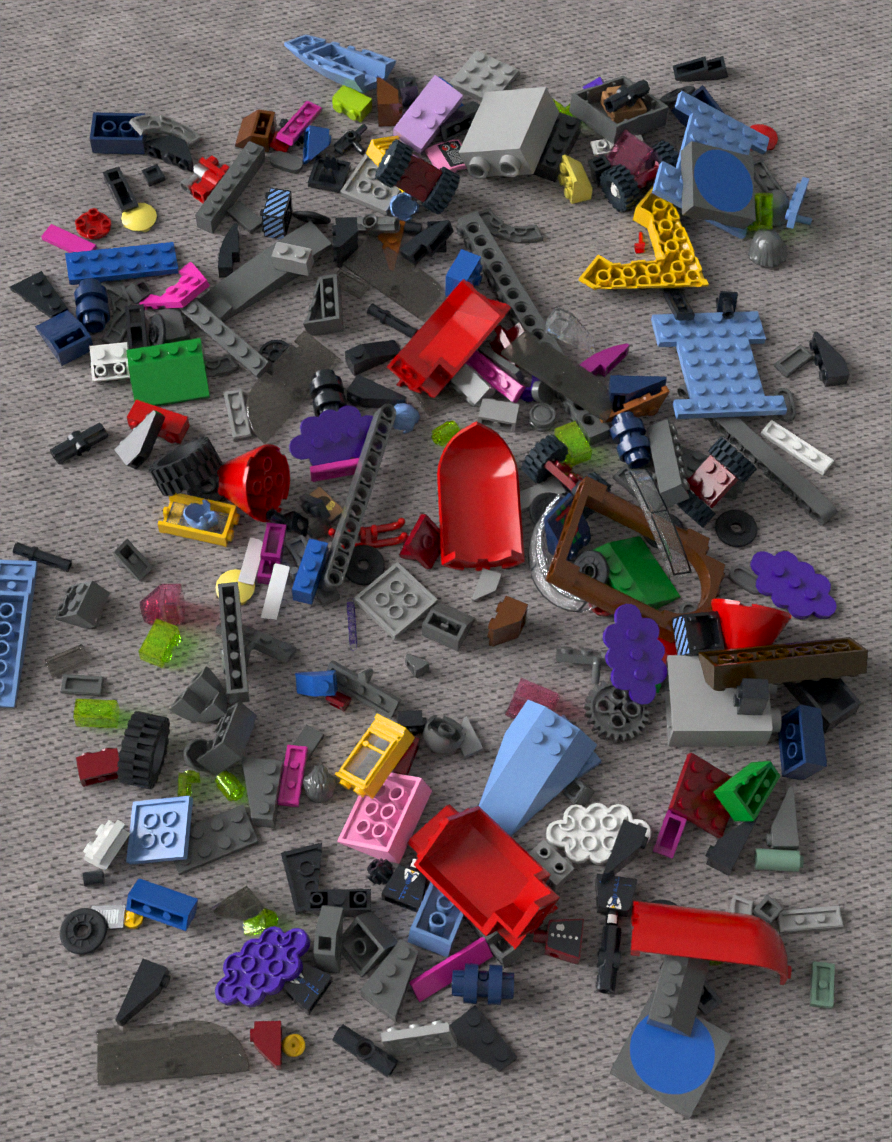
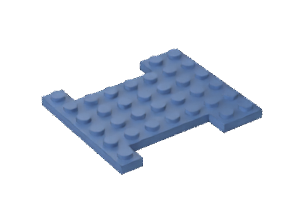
(710, 128)
(718, 365)

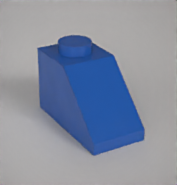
(315, 141)
(317, 683)

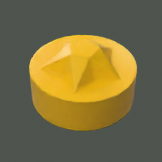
(132, 920)
(293, 1045)

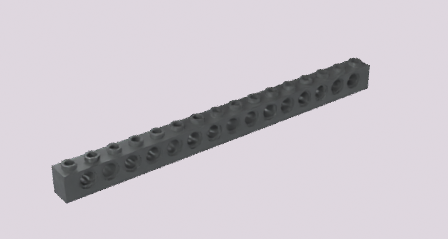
(511, 291)

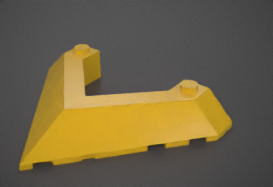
(674, 254)

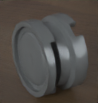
(542, 417)

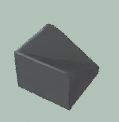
(138, 290)
(416, 666)
(579, 792)
(768, 909)

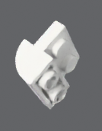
(109, 362)
(106, 845)

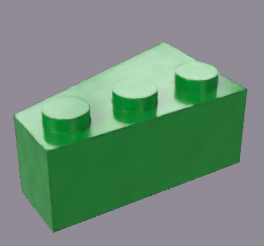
(748, 790)

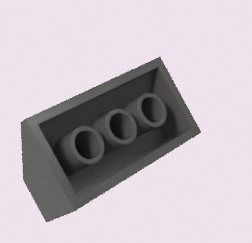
(678, 994)

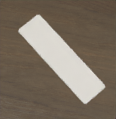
(251, 561)
(275, 591)

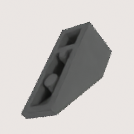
(784, 829)

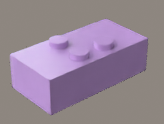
(427, 114)

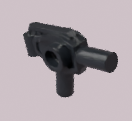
(350, 140)

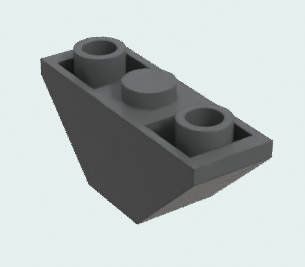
(329, 939)

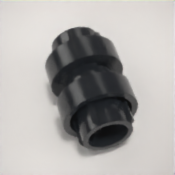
(327, 391)

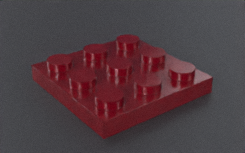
(696, 798)

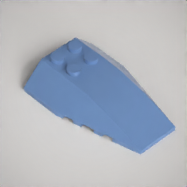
(342, 64)
(533, 765)

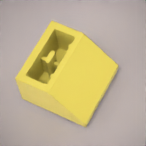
(574, 180)

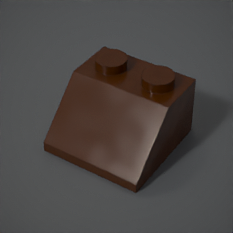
(388, 104)

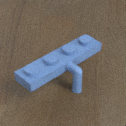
(792, 213)

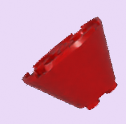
(256, 481)
(749, 625)

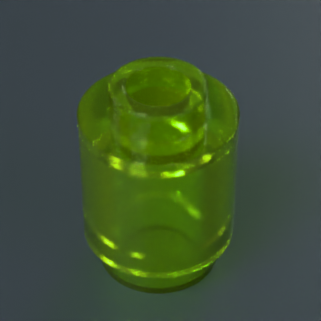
(444, 432)
(229, 786)

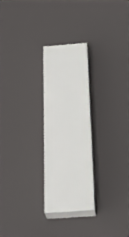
(797, 447)

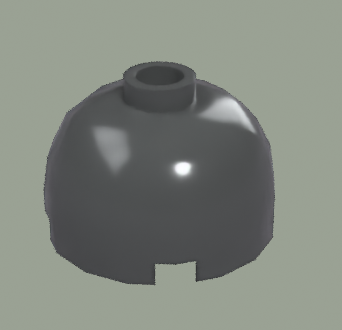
(443, 735)

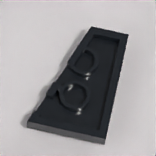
(41, 294)
(302, 873)
(482, 1040)

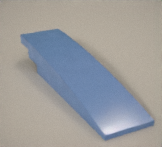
(16, 601)

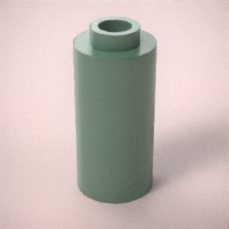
(778, 860)

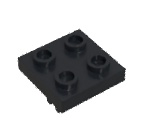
(329, 173)

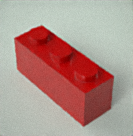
(173, 427)

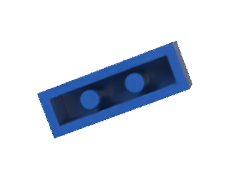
(310, 571)
(162, 904)

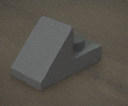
(130, 558)

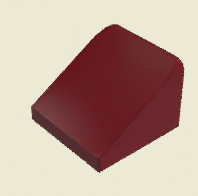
(339, 701)

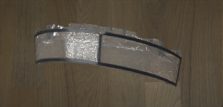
(659, 522)
(539, 569)

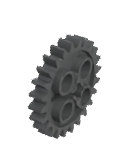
(603, 719)

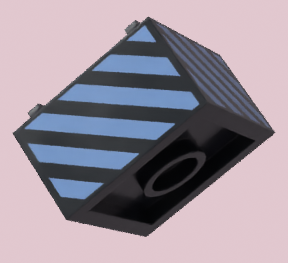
(277, 213)
(697, 633)

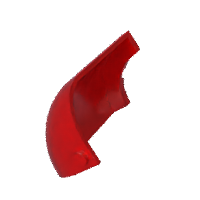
(479, 502)
(707, 936)

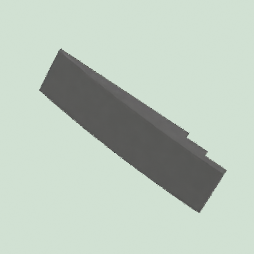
(258, 277)

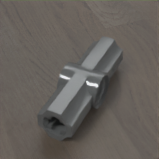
(377, 225)

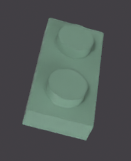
(822, 985)

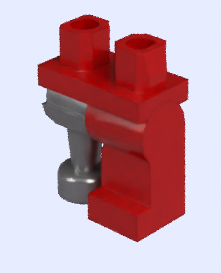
(208, 175)

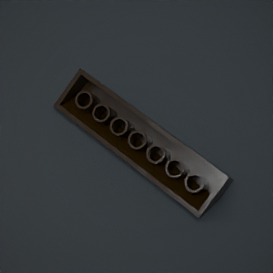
(784, 662)

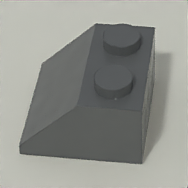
(366, 943)

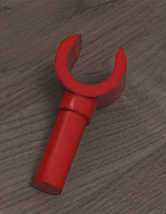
(639, 247)

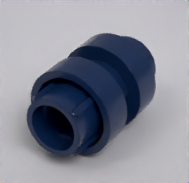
(92, 305)
(629, 436)
(482, 984)

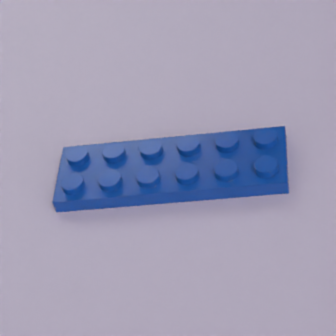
(122, 263)

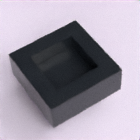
(153, 175)

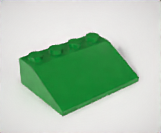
(169, 372)
(637, 572)

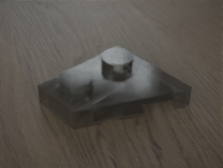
(239, 905)

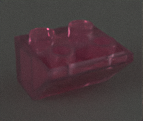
(629, 152)
(165, 604)
(530, 691)

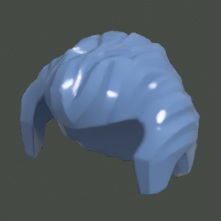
(403, 207)
(405, 417)
(200, 516)

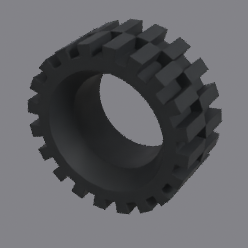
(185, 466)
(143, 750)

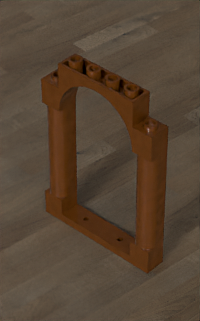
(569, 578)

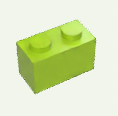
(352, 103)

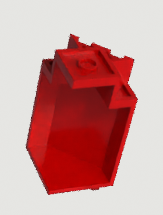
(447, 340)
(484, 873)

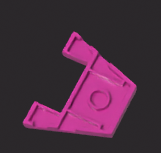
(182, 293)

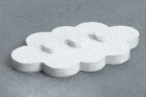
(590, 831)

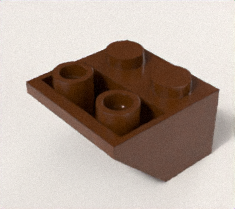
(258, 129)
(508, 622)

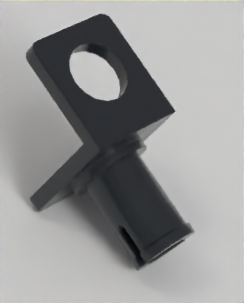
(727, 303)
(289, 519)

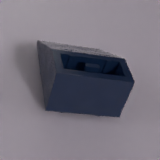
(65, 337)
(627, 388)

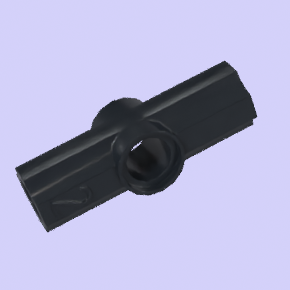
(626, 96)
(78, 443)
(608, 959)
(354, 1042)

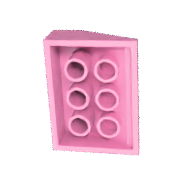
(388, 820)

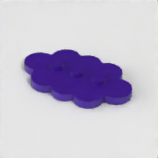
(331, 436)
(793, 585)
(634, 654)
(262, 966)

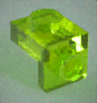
(257, 924)

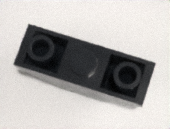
(171, 151)
(353, 900)

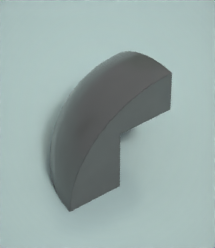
(202, 700)

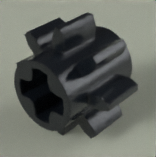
(380, 871)

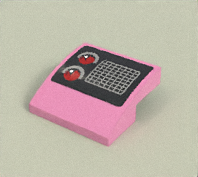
(446, 155)

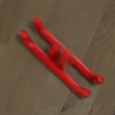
(369, 535)

